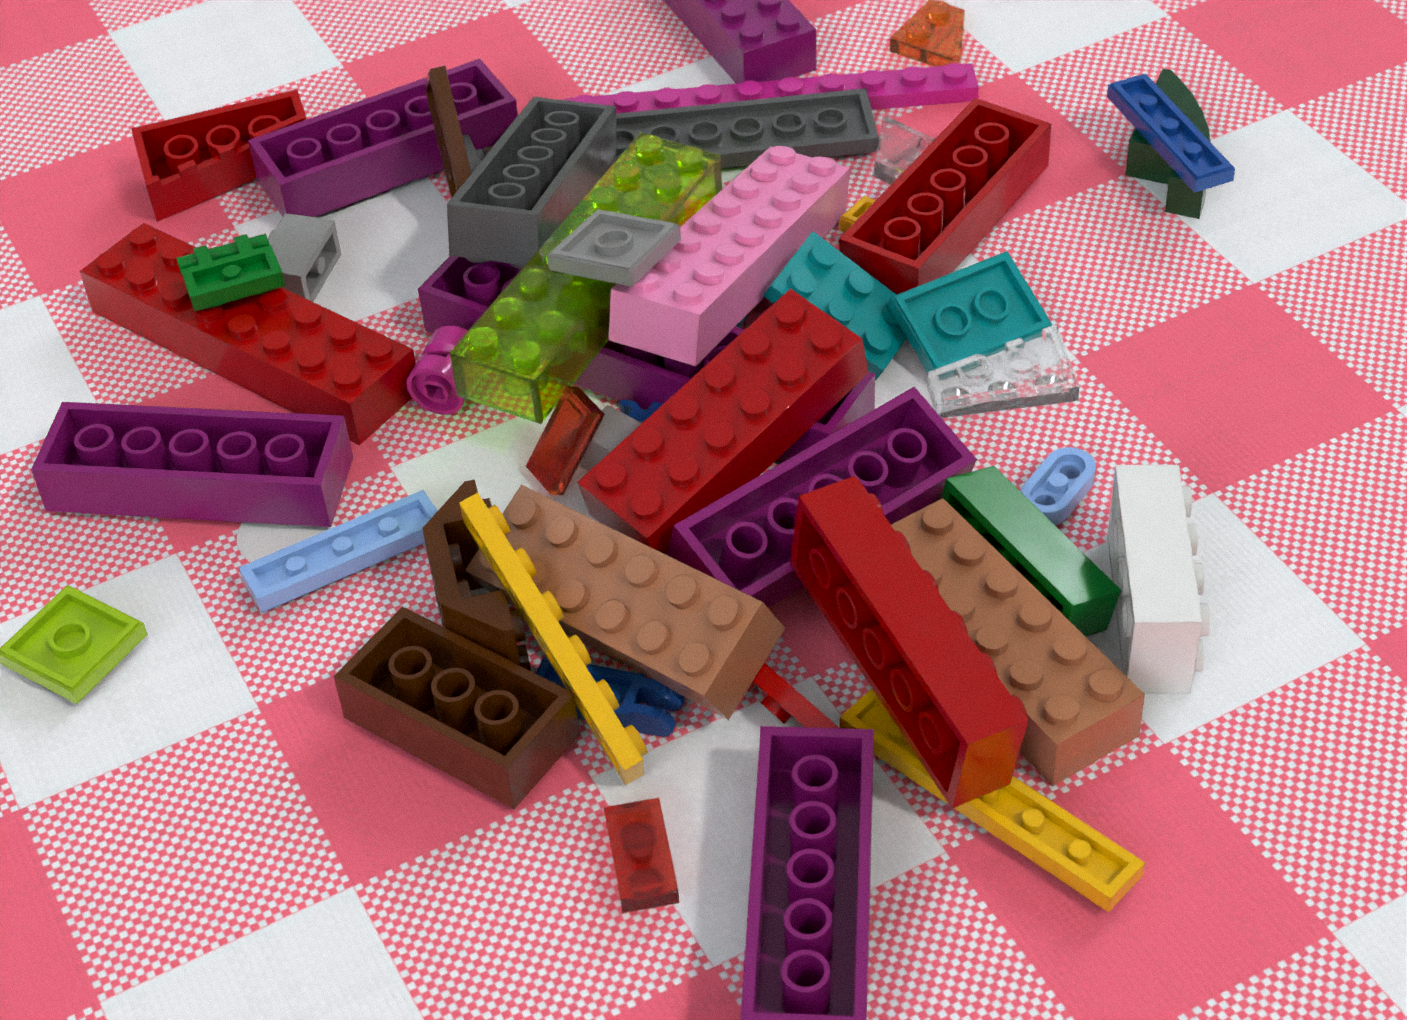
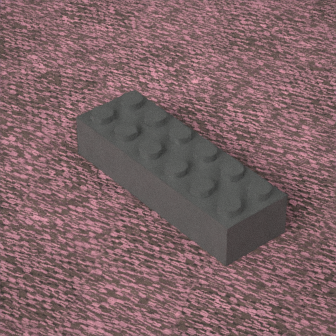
(531, 180)

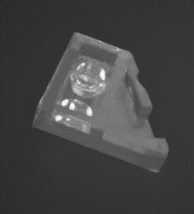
(897, 149)

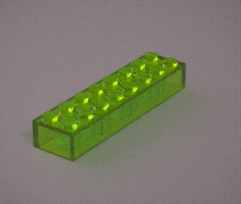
(556, 323)

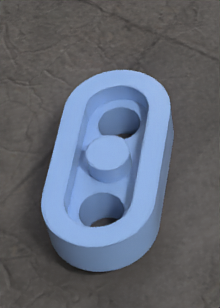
(1061, 482)

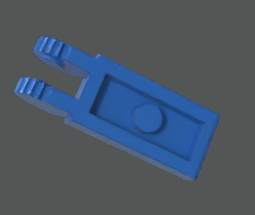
(629, 691)

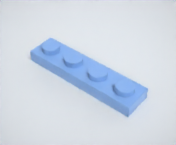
(338, 552)

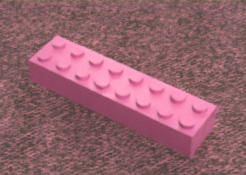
(729, 255)

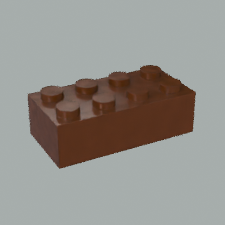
(458, 706)

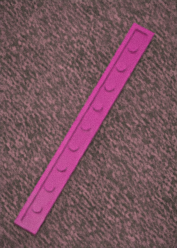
(884, 89)

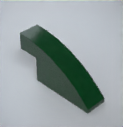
(1147, 164)

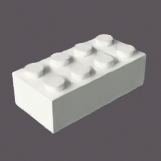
(1158, 580)

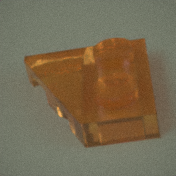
(931, 35)

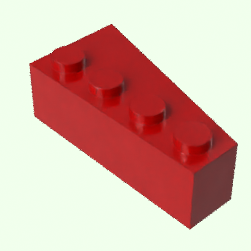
(207, 151)

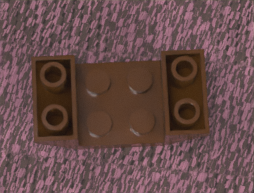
(478, 618)

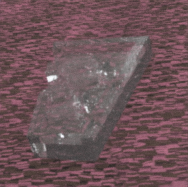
(1012, 379)

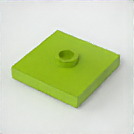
(72, 644)

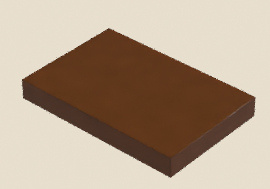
(447, 128)

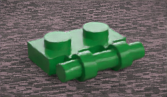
(230, 271)

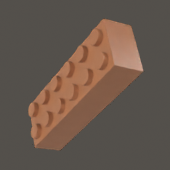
(640, 603)
(1071, 691)

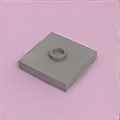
(614, 247)

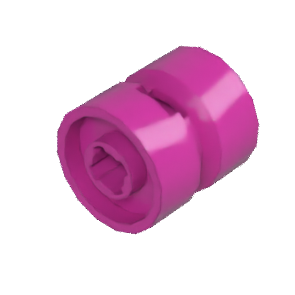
(432, 377)

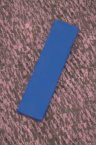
(1170, 133)

